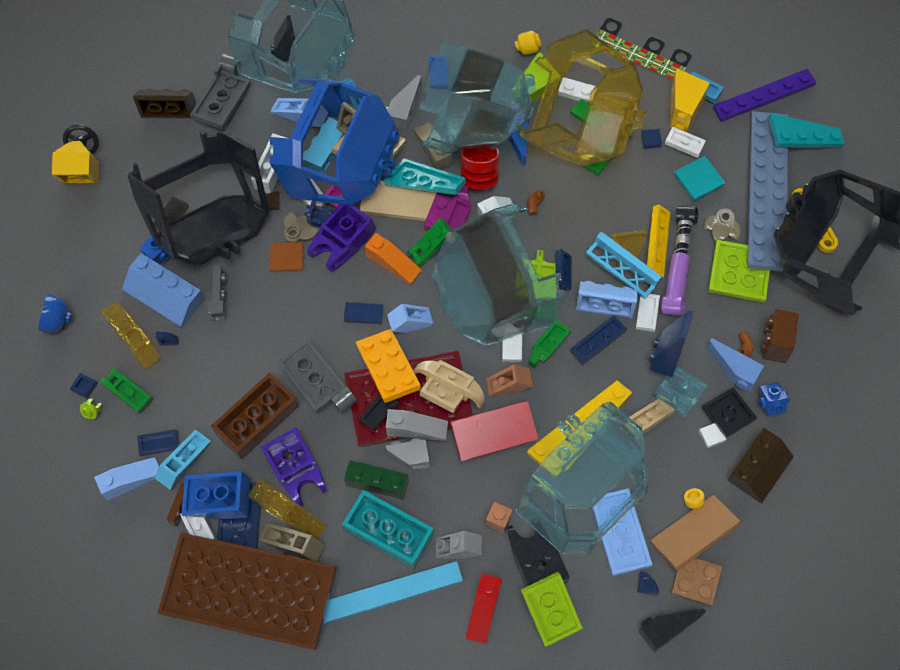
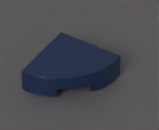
(166, 338)
(647, 585)

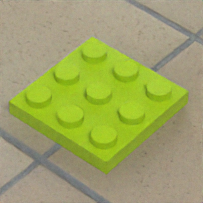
(733, 278)

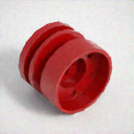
(480, 167)

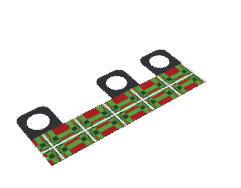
(643, 56)

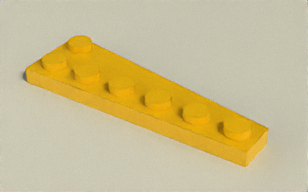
(614, 393)

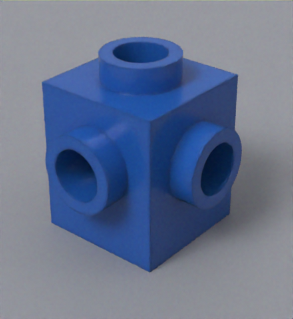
(153, 251)
(773, 399)

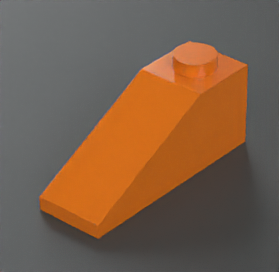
(391, 258)

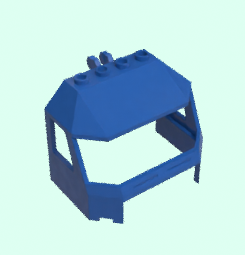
(361, 156)

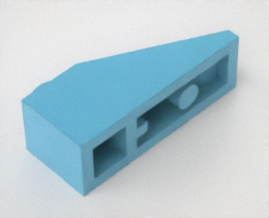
(181, 459)

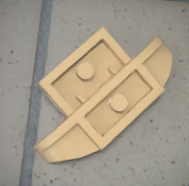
(448, 385)

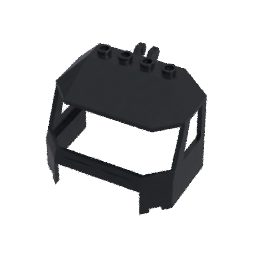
(812, 217)
(215, 225)

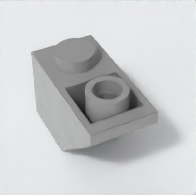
(410, 454)
(459, 546)

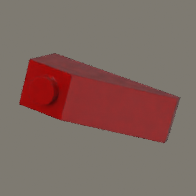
(483, 608)

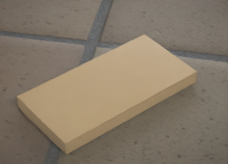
(398, 202)

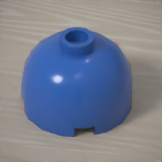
(54, 314)

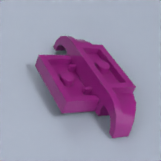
(453, 211)

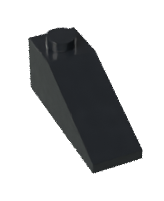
(283, 40)
(668, 626)

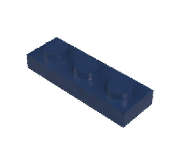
(598, 340)

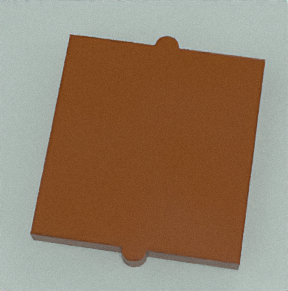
(286, 256)

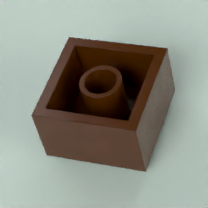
(780, 336)

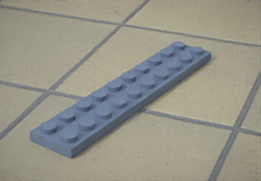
(766, 194)

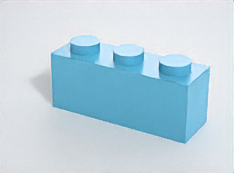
(320, 154)

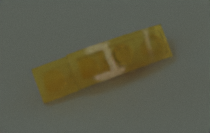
(131, 335)
(286, 510)

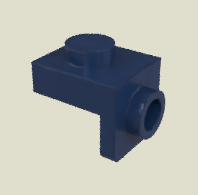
(316, 214)

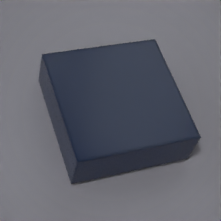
(651, 138)
(83, 385)

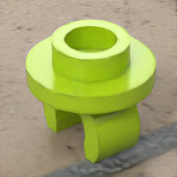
(88, 410)

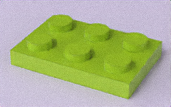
(551, 609)

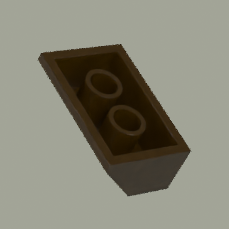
(164, 103)
(761, 466)

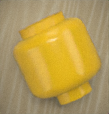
(528, 43)

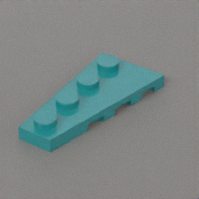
(799, 133)
(423, 177)

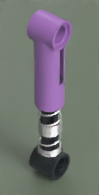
(674, 302)

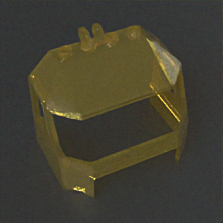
(609, 110)

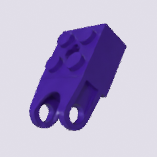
(342, 235)
(299, 469)

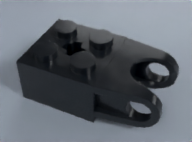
(533, 552)

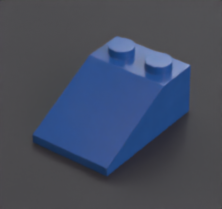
(216, 495)

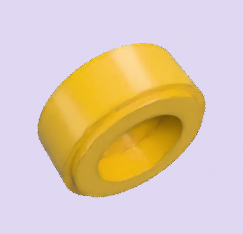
(694, 498)

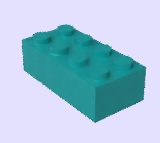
(388, 529)

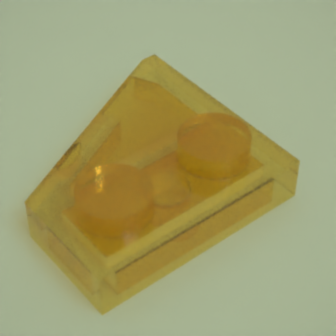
(631, 241)

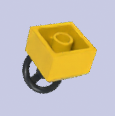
(73, 160)

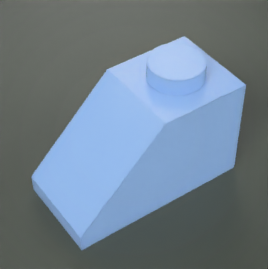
(409, 318)

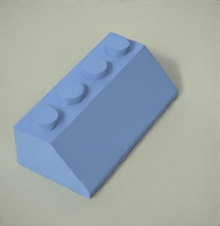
(162, 290)

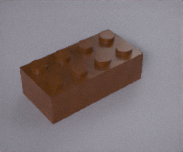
(255, 415)

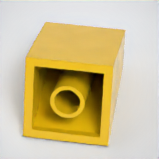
(686, 99)

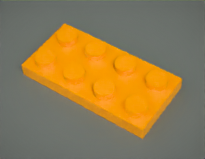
(388, 365)

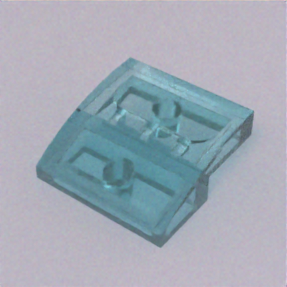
(680, 391)

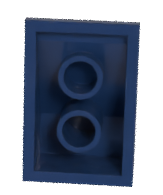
(670, 345)

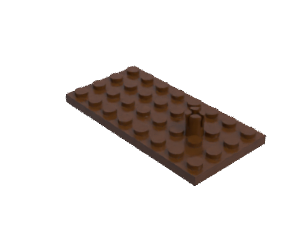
(248, 590)

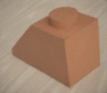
(509, 381)

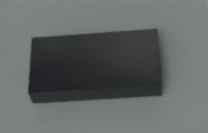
(377, 413)

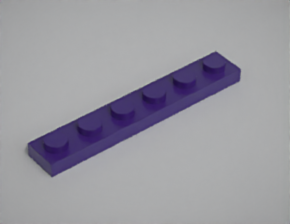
(764, 95)

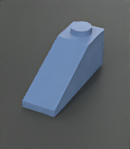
(737, 366)

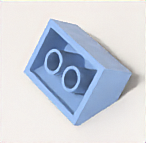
(606, 299)

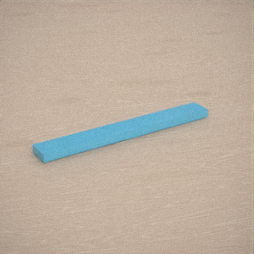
(392, 592)

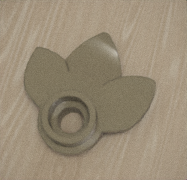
(300, 227)
(723, 228)

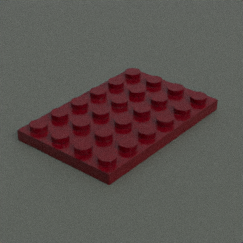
(366, 392)

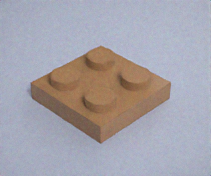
(697, 582)

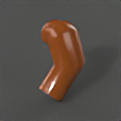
(533, 200)
(748, 346)

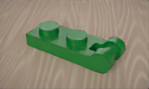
(429, 242)
(126, 390)

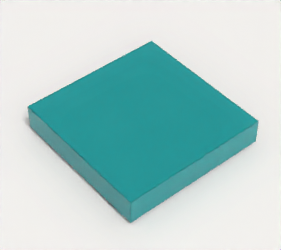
(699, 178)

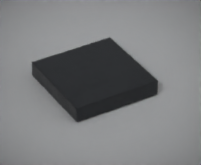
(729, 412)

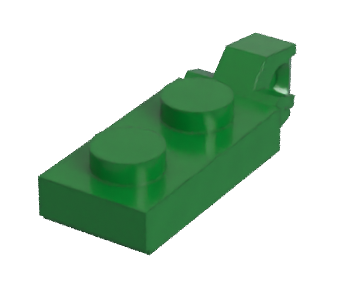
(548, 343)

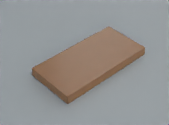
(695, 532)

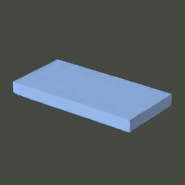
(625, 541)

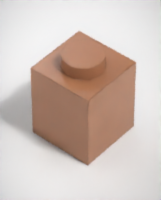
(499, 517)

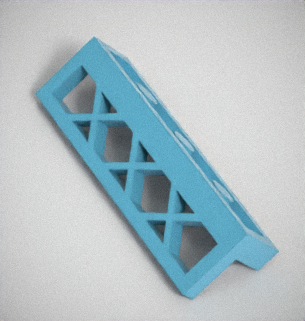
(628, 260)

